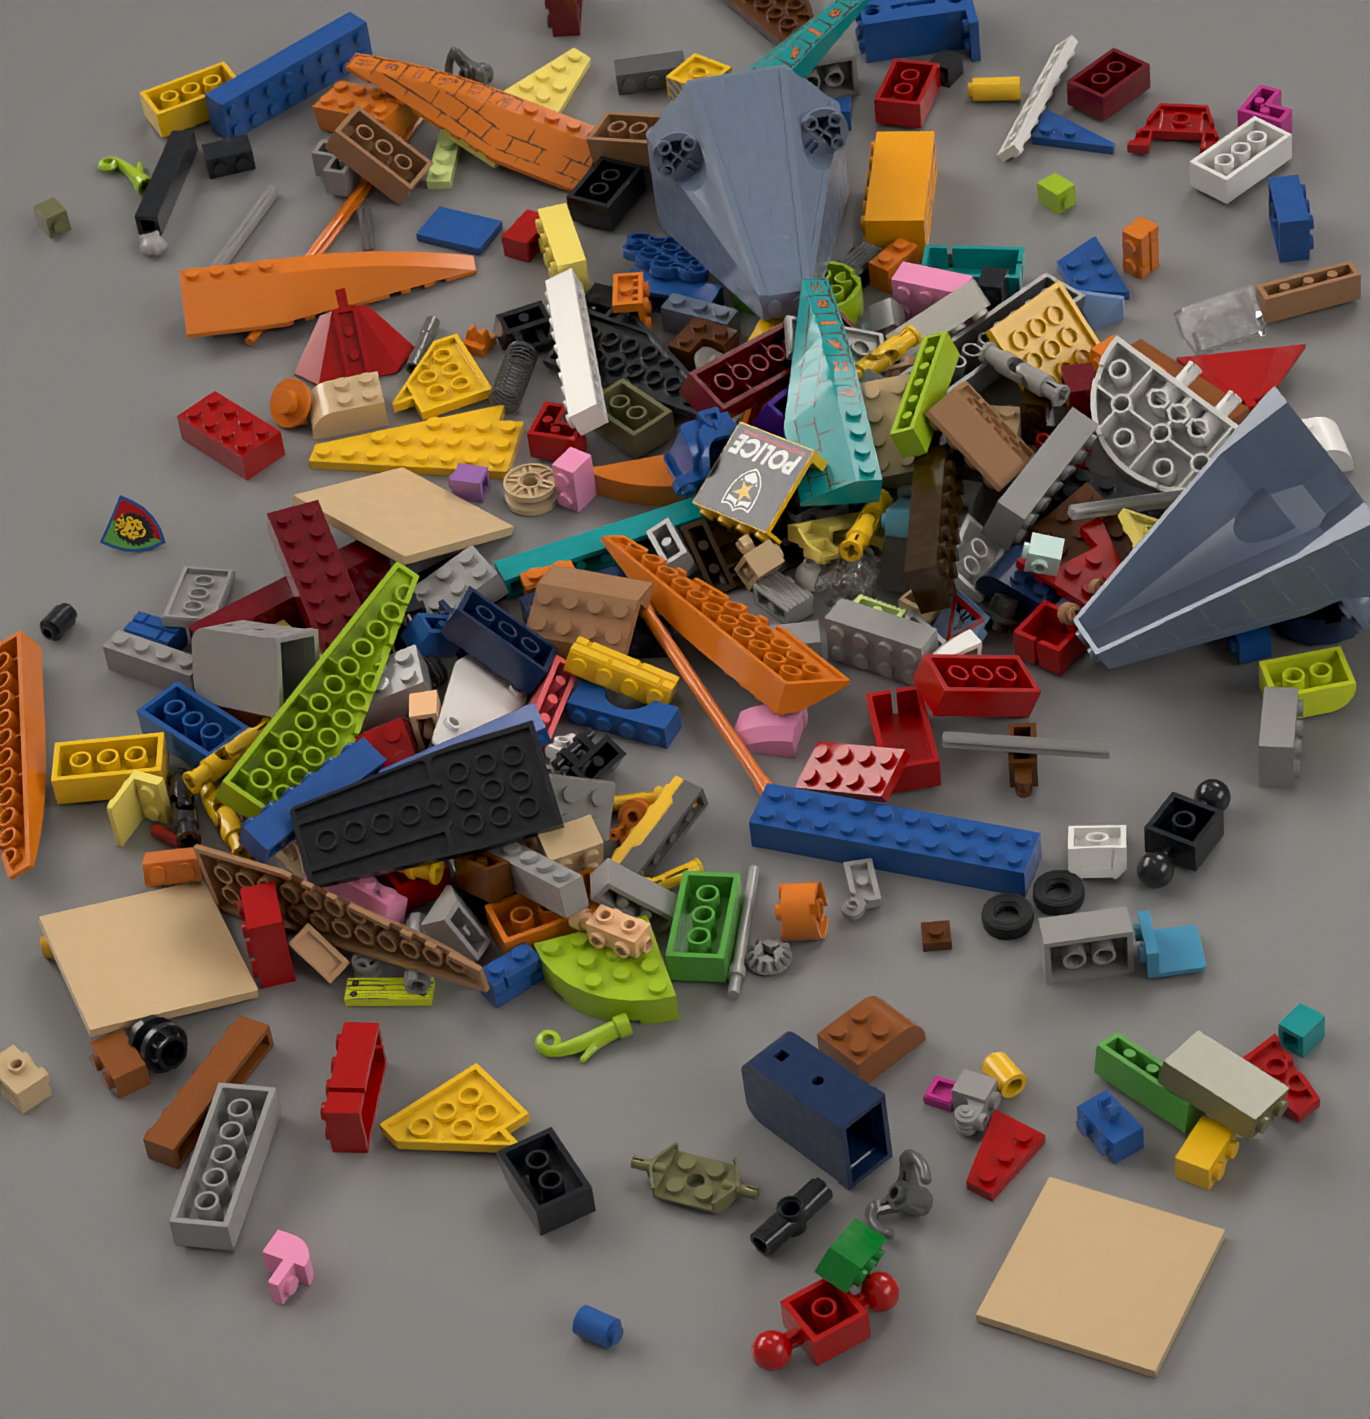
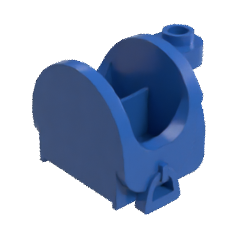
(698, 450)

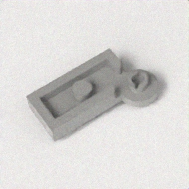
(862, 888)

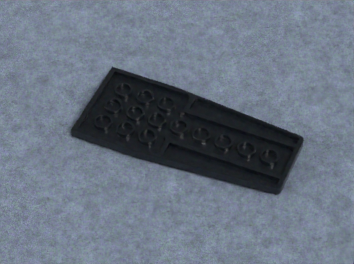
(430, 809)

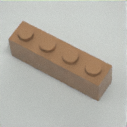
(1309, 291)

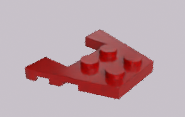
(1176, 122)
(1075, 575)

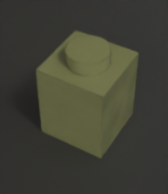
(52, 217)

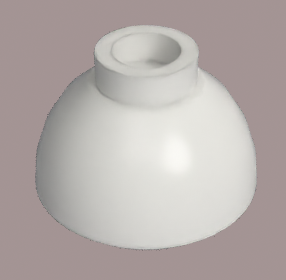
(807, 574)

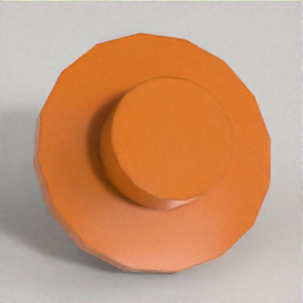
(290, 403)

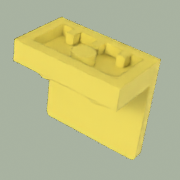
(139, 798)

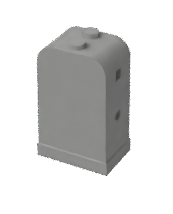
(252, 664)

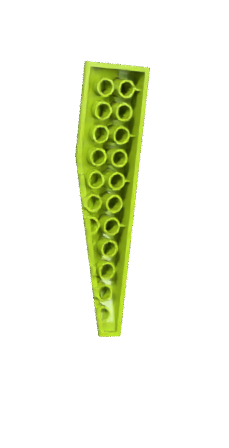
(326, 705)

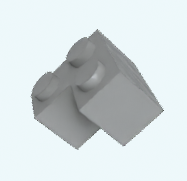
(338, 176)

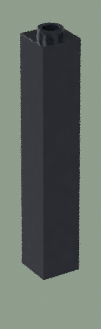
(166, 182)

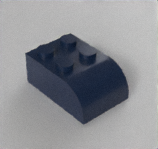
(1008, 580)

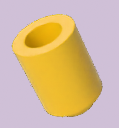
(1009, 1076)

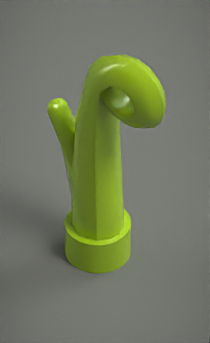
(135, 175)
(590, 1041)

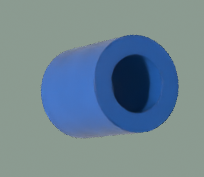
(597, 1326)

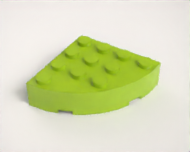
(606, 984)

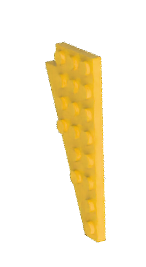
(429, 446)

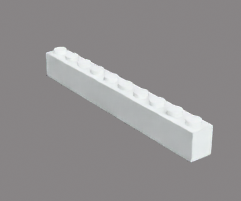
(575, 352)

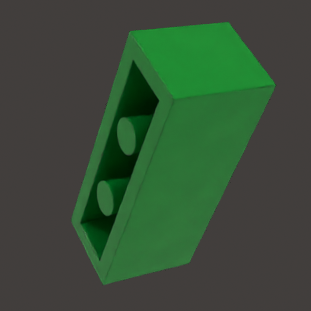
(852, 1256)

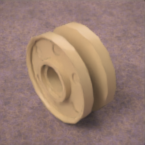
(530, 489)

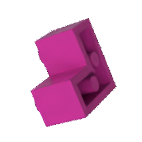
(1267, 105)

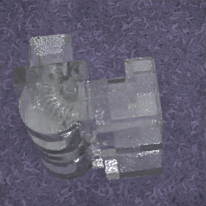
(849, 578)

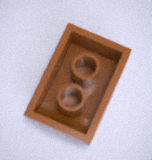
(870, 1038)

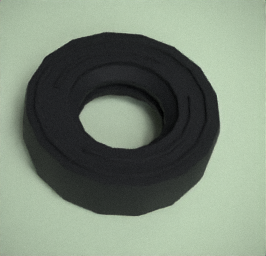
(1058, 879)
(1012, 929)

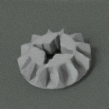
(764, 964)

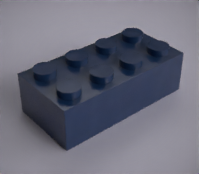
(498, 640)

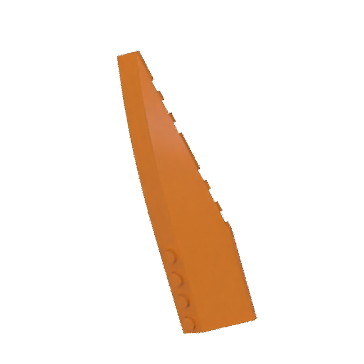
(293, 288)

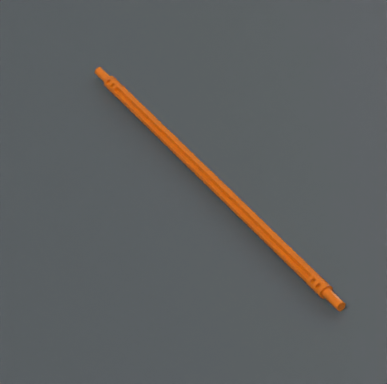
(341, 219)

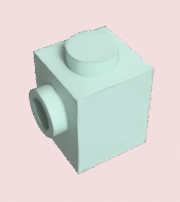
(1043, 554)

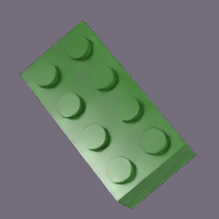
(704, 926)

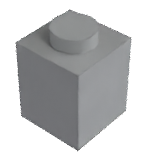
(886, 316)

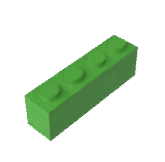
(1137, 1075)

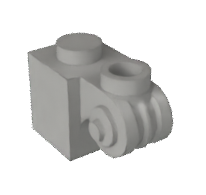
(973, 1101)

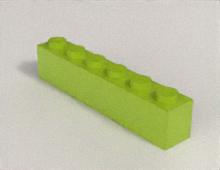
(925, 387)

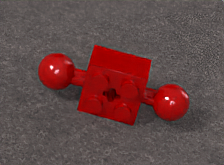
(824, 1321)

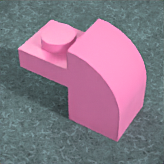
(289, 1262)

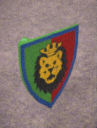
(132, 528)

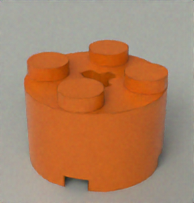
(802, 911)

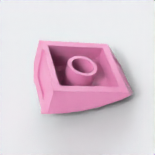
(771, 733)

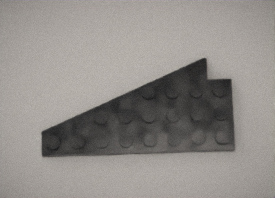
(633, 352)

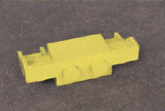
(824, 536)

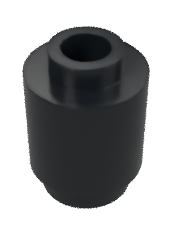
(58, 621)

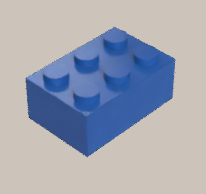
(1290, 218)

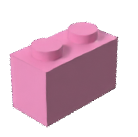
(574, 479)

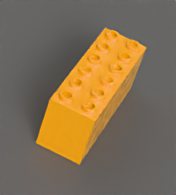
(900, 188)

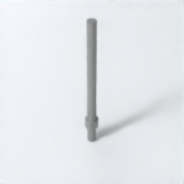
(737, 970)

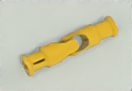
(889, 351)
(864, 527)
(214, 767)
(224, 819)

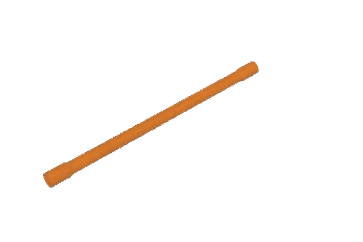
(705, 699)

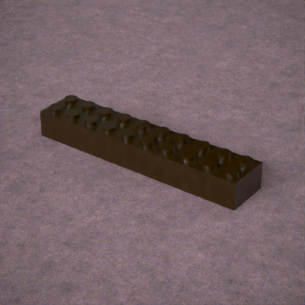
(935, 525)

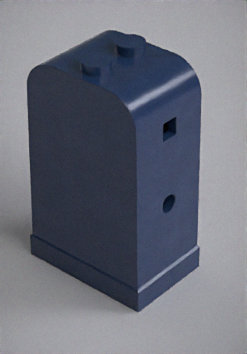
(819, 1108)

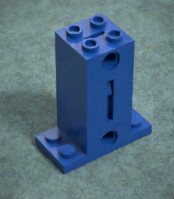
(917, 28)

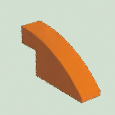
(637, 482)

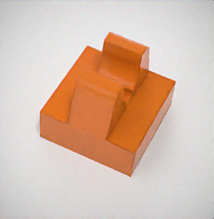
(479, 341)

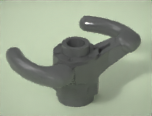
(469, 69)
(904, 1194)

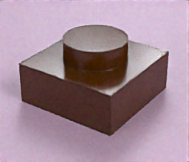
(936, 935)

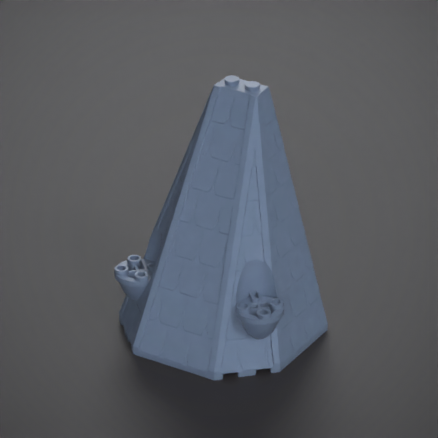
(753, 181)
(1243, 546)

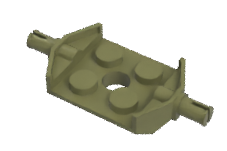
(675, 1170)

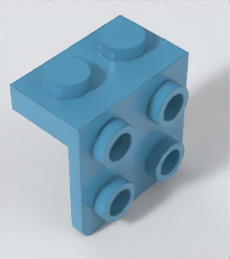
(1168, 949)

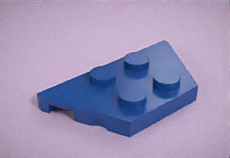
(1091, 270)

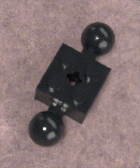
(1183, 832)

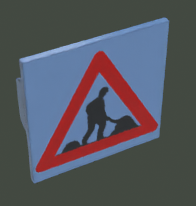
(961, 617)

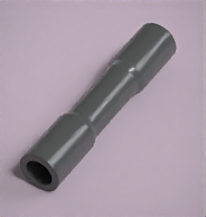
(426, 335)

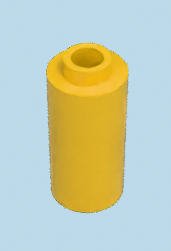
(995, 89)

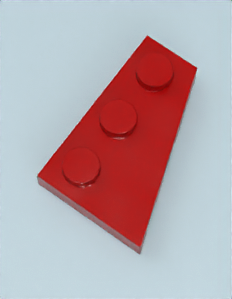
(1279, 1064)
(1002, 1155)

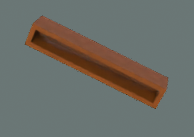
(229, 1061)

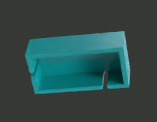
(972, 259)

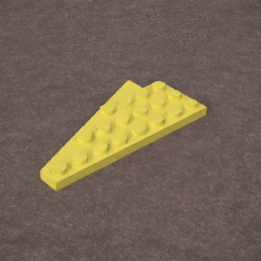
(548, 86)

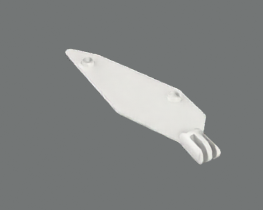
(474, 699)

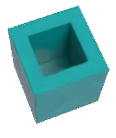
(1301, 1030)

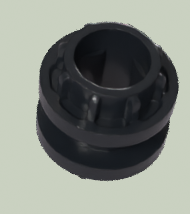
(159, 1043)

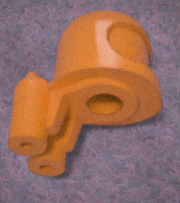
(629, 816)

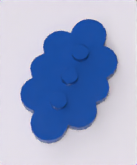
(663, 258)

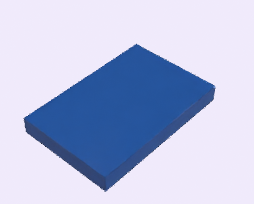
(459, 230)

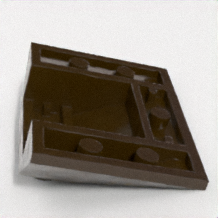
(718, 555)

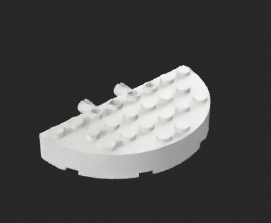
(1152, 422)

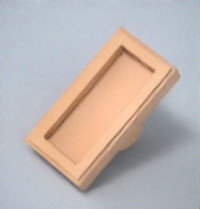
(319, 953)

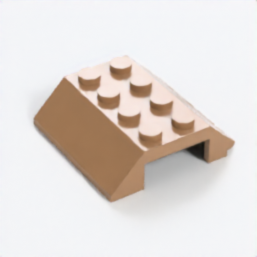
(589, 606)

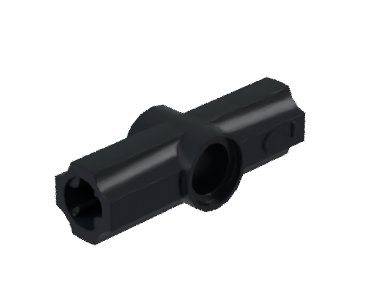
(791, 1216)

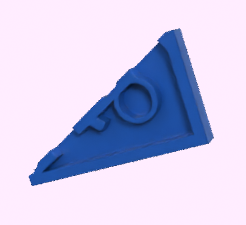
(1062, 133)

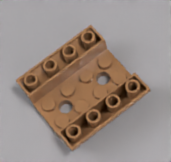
(980, 436)

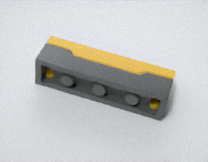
(661, 827)

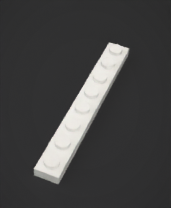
(1036, 101)

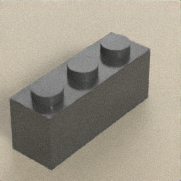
(645, 72)

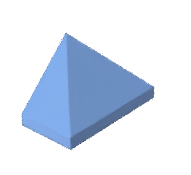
(1102, 309)

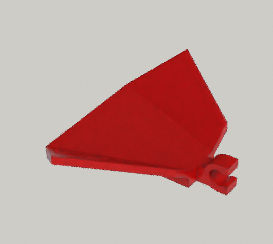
(352, 343)
(1247, 371)

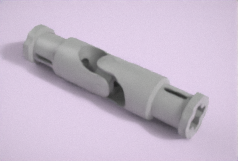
(1024, 373)

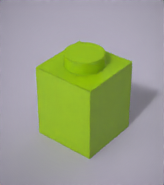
(1056, 193)

